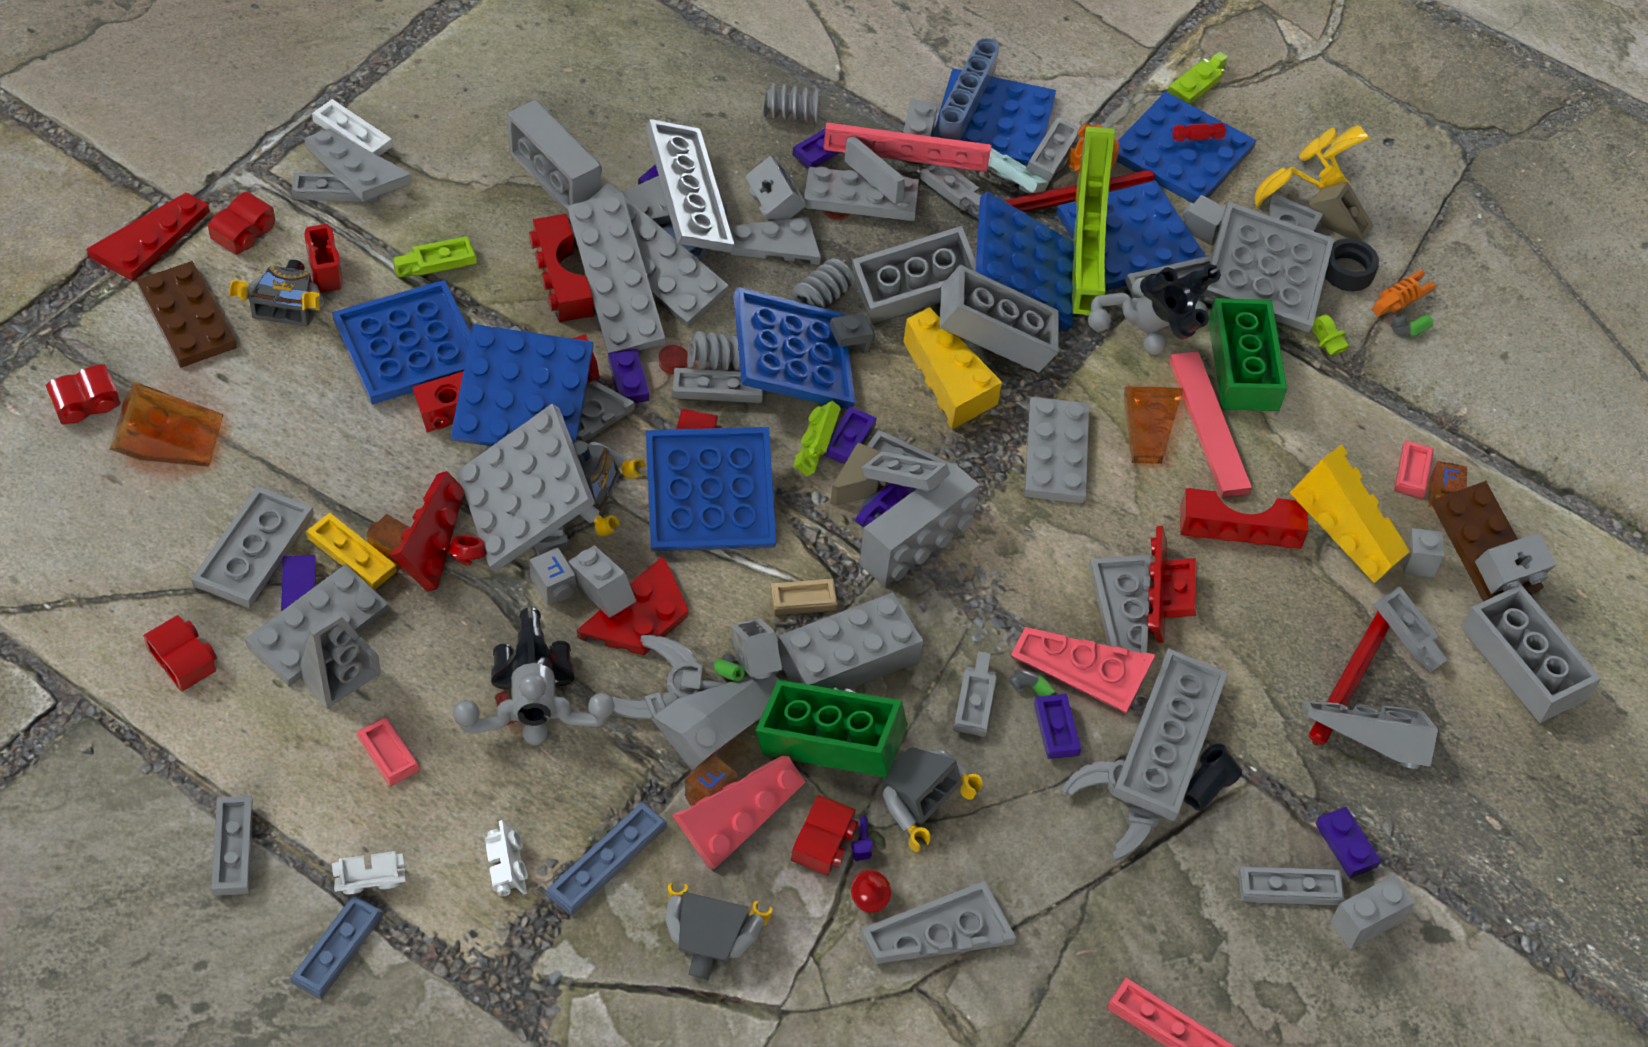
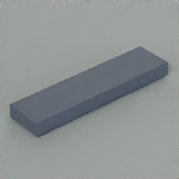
(606, 859)

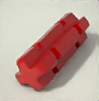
(1198, 132)

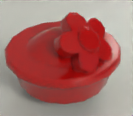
(467, 548)
(871, 891)

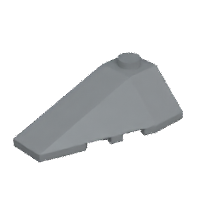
(337, 661)
(713, 717)
(1395, 731)

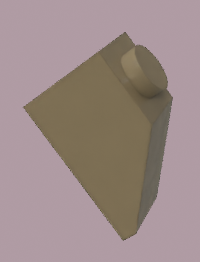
(1342, 211)
(851, 482)

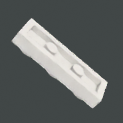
(350, 126)

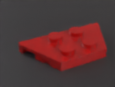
(656, 612)

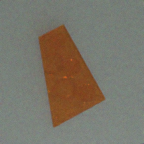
(1150, 420)

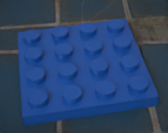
(1008, 117)
(1182, 166)
(1140, 232)
(1025, 256)
(404, 340)
(791, 349)
(514, 378)
(710, 489)

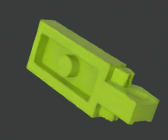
(1199, 79)
(435, 257)
(817, 437)

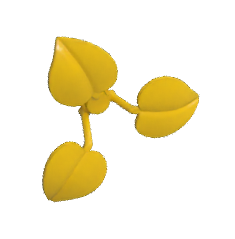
(1329, 175)

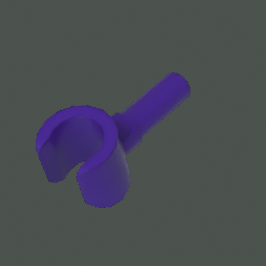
(862, 848)

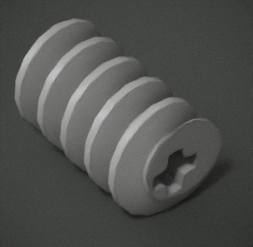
(792, 102)
(824, 284)
(715, 350)

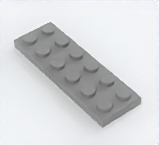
(689, 186)
(674, 273)
(616, 274)
(1170, 735)

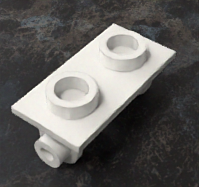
(505, 846)
(356, 877)

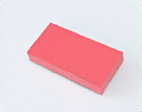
(1414, 469)
(388, 751)

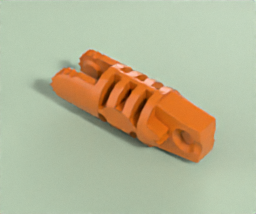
(1402, 294)

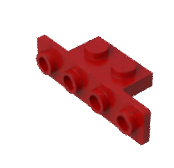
(1173, 588)

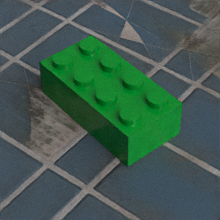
(1247, 355)
(832, 728)

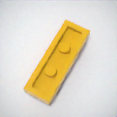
(351, 549)

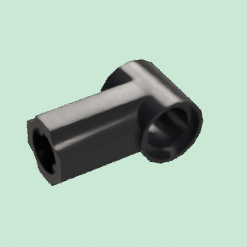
(1217, 771)

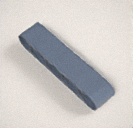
(968, 89)

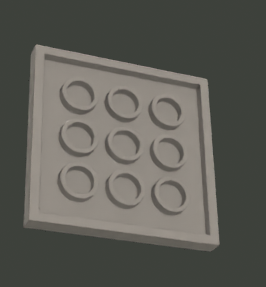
(1272, 262)
(525, 487)

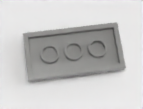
(853, 194)
(1056, 450)
(252, 547)
(284, 637)

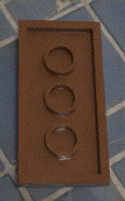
(186, 314)
(1474, 526)

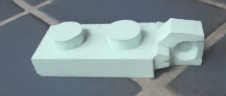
(1013, 170)

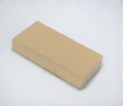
(803, 597)

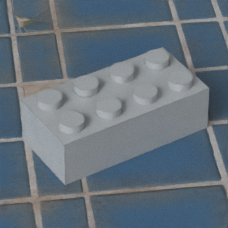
(552, 155)
(910, 273)
(999, 318)
(918, 526)
(851, 646)
(1530, 653)

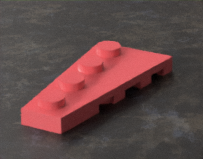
(1093, 668)
(730, 816)

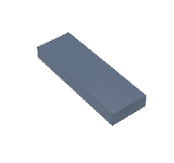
(336, 947)

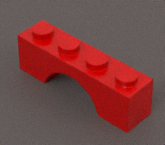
(569, 292)
(1208, 517)

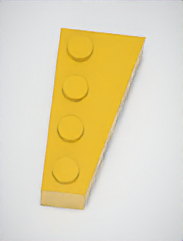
(950, 369)
(1350, 515)

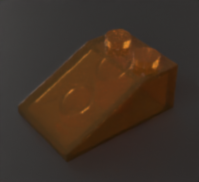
(165, 428)

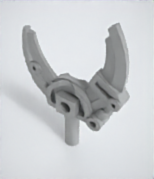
(682, 680)
(1139, 819)

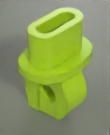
(1329, 336)

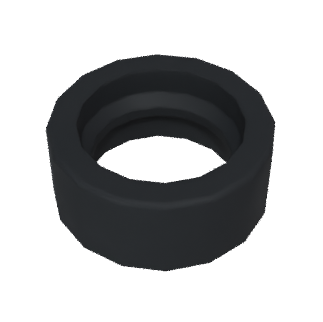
(1359, 252)

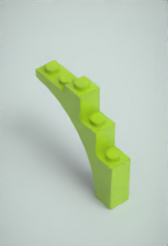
(1091, 215)

